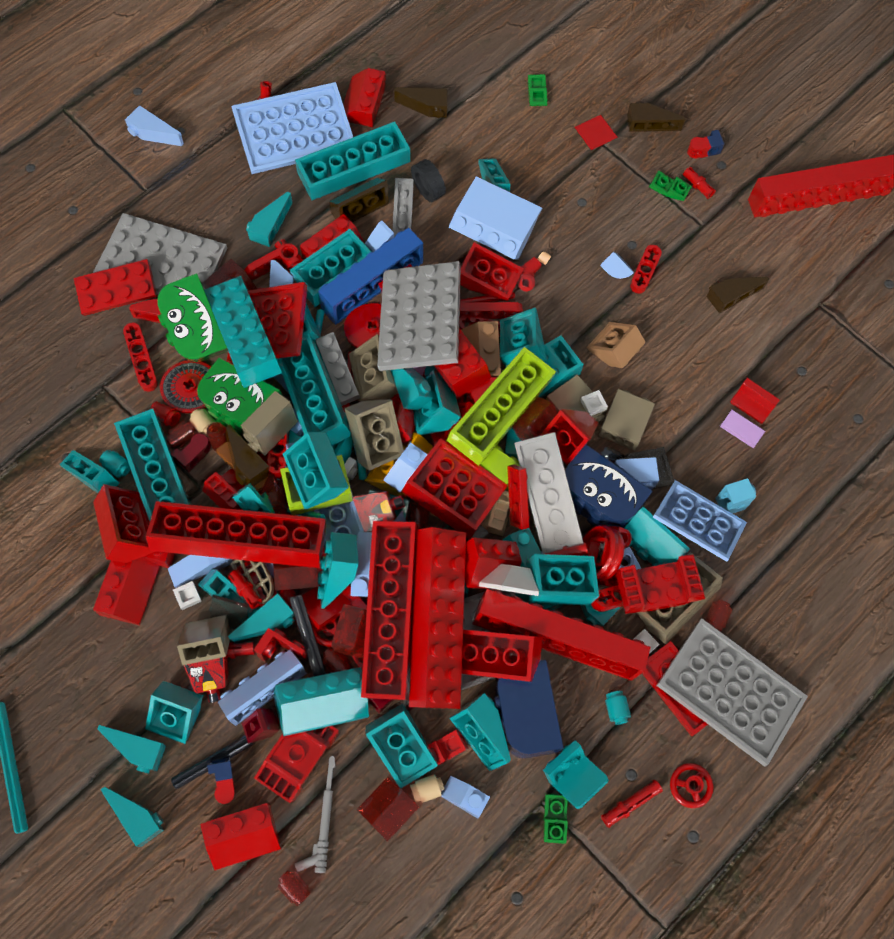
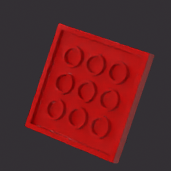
(282, 317)

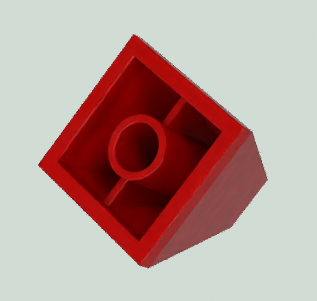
(572, 432)

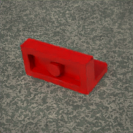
(754, 401)

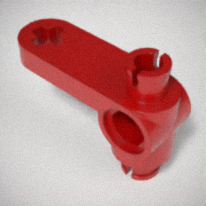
(263, 264)

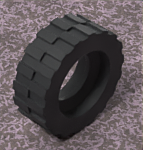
(428, 180)

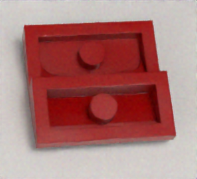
(322, 616)

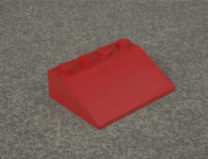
(454, 488)

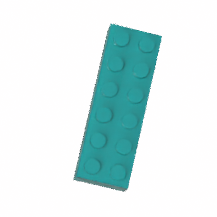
(353, 160)
(242, 332)
(314, 393)
(151, 460)

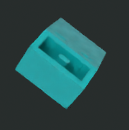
(563, 361)
(337, 566)

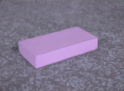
(742, 429)

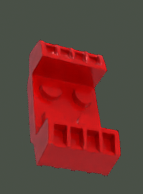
(223, 487)
(660, 585)
(294, 760)

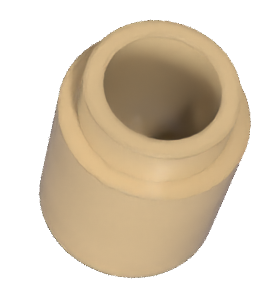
(201, 420)
(427, 788)

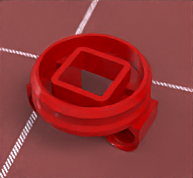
(615, 541)

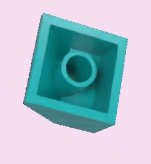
(173, 711)

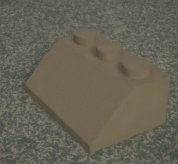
(368, 379)
(374, 432)

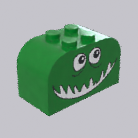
(190, 320)
(228, 399)

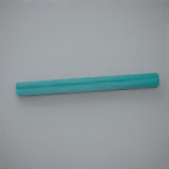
(11, 774)

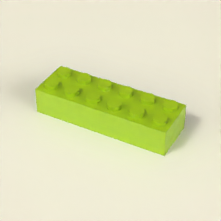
(501, 406)

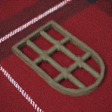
(262, 580)

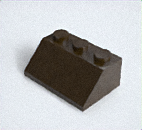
(361, 200)

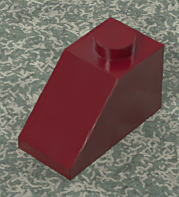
(260, 725)

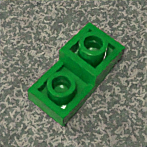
(671, 188)
(555, 818)

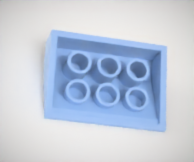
(495, 218)
(700, 520)

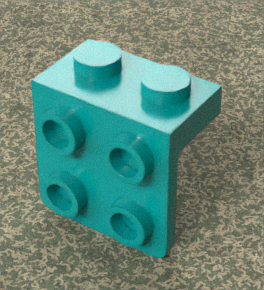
(575, 775)

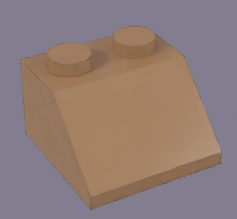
(617, 344)

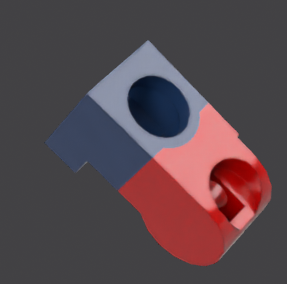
(706, 146)
(224, 779)

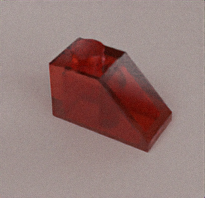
(276, 493)

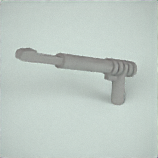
(320, 849)

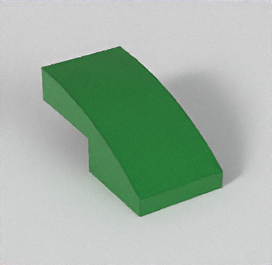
(537, 90)

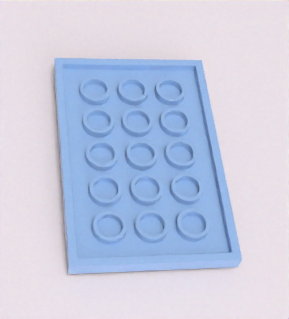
(291, 126)

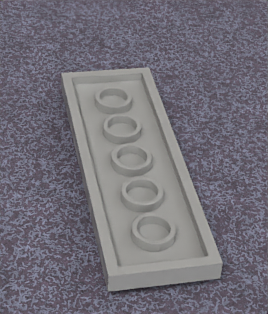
(549, 493)

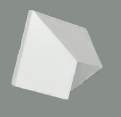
(511, 579)

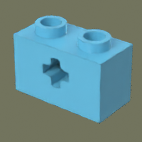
(736, 496)

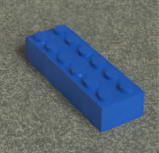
(361, 281)

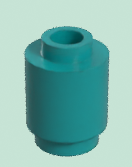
(114, 463)
(617, 707)

